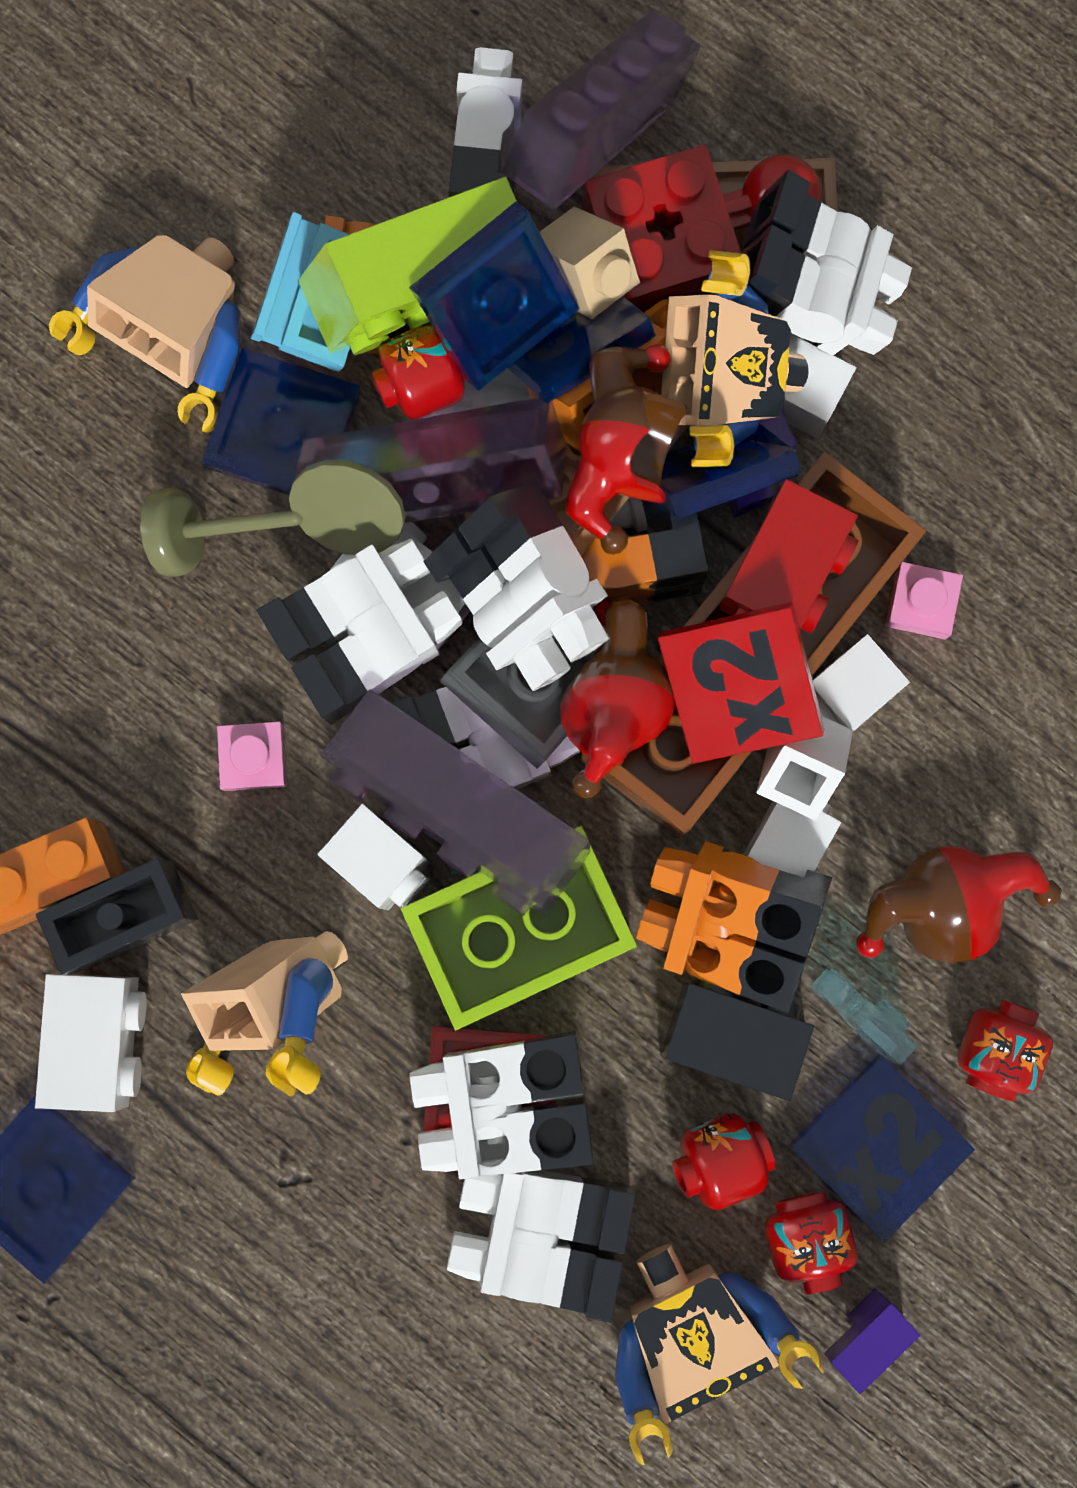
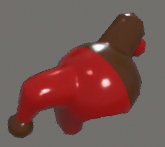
(622, 440)
(616, 696)
(953, 902)

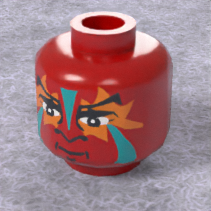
(418, 373)
(1005, 1051)
(723, 1161)
(811, 1241)

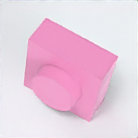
(924, 600)
(252, 756)

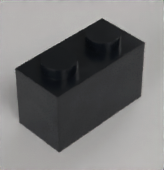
(116, 916)
(737, 1039)

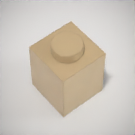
(591, 259)

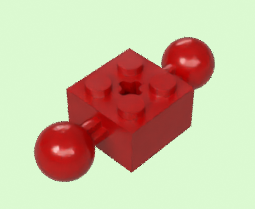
(682, 198)

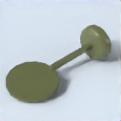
(331, 500)

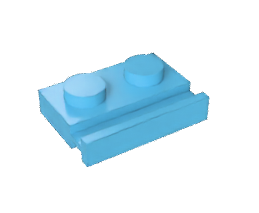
(284, 312)

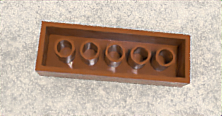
(661, 771)

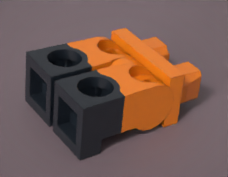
(652, 564)
(736, 921)

